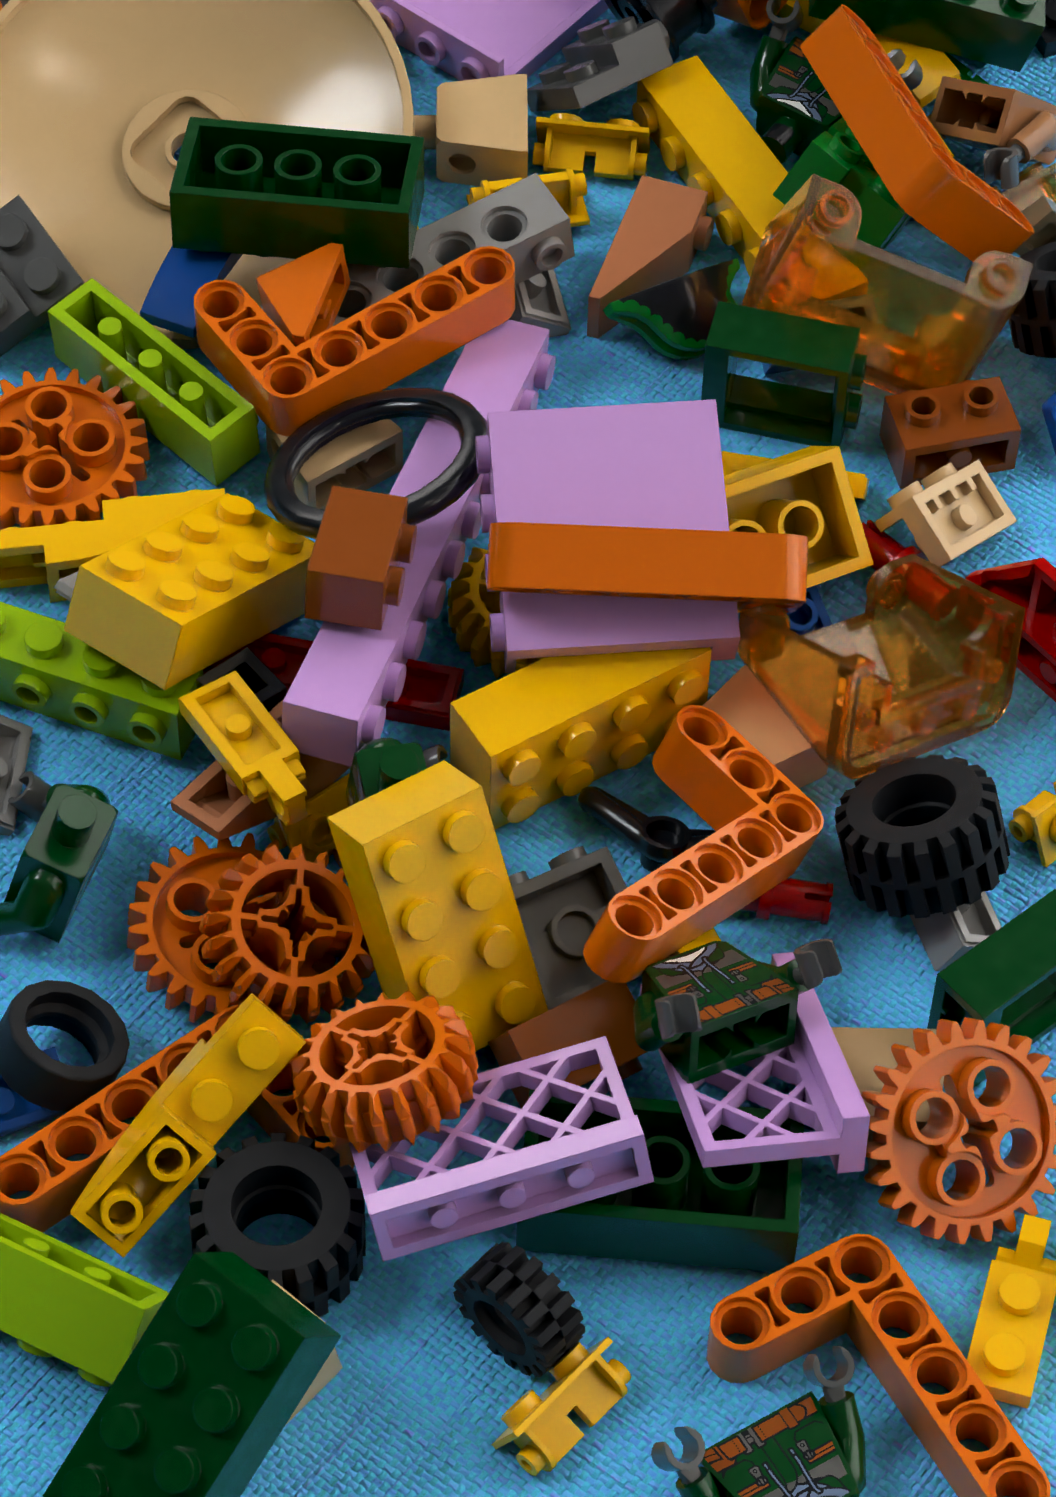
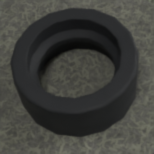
(80, 1014)

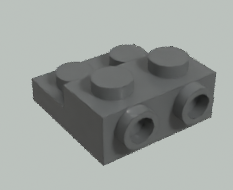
(602, 63)
(31, 274)
(560, 915)

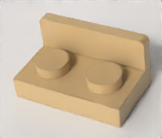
(951, 513)

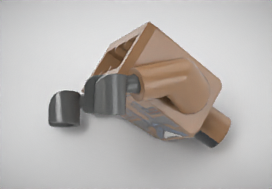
(998, 120)

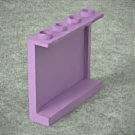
(487, 35)
(606, 469)

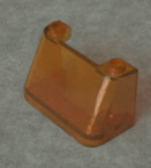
(911, 319)
(900, 679)

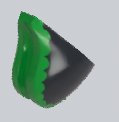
(677, 312)

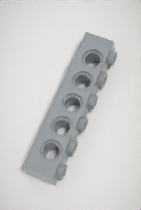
(518, 219)

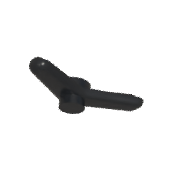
(655, 837)

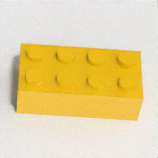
(806, 497)
(191, 590)
(570, 723)
(439, 900)

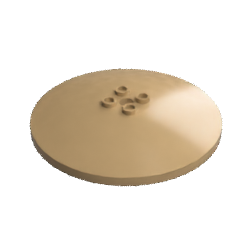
(107, 91)

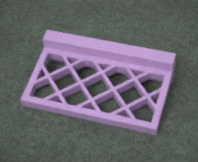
(822, 1099)
(509, 1182)

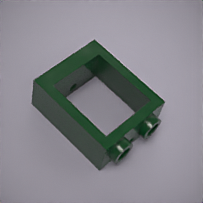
(775, 407)
(1005, 977)

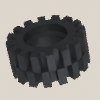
(519, 1309)

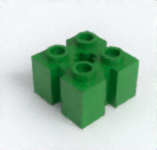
(841, 159)

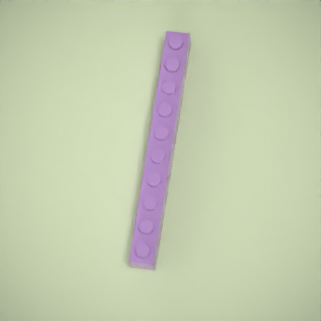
(356, 670)

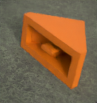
(306, 292)

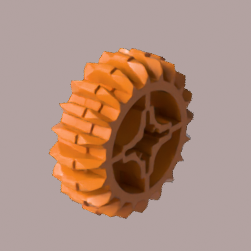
(239, 933)
(384, 1071)

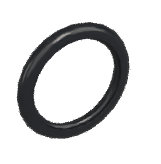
(361, 411)

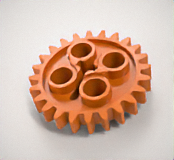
(66, 449)
(171, 942)
(915, 1160)

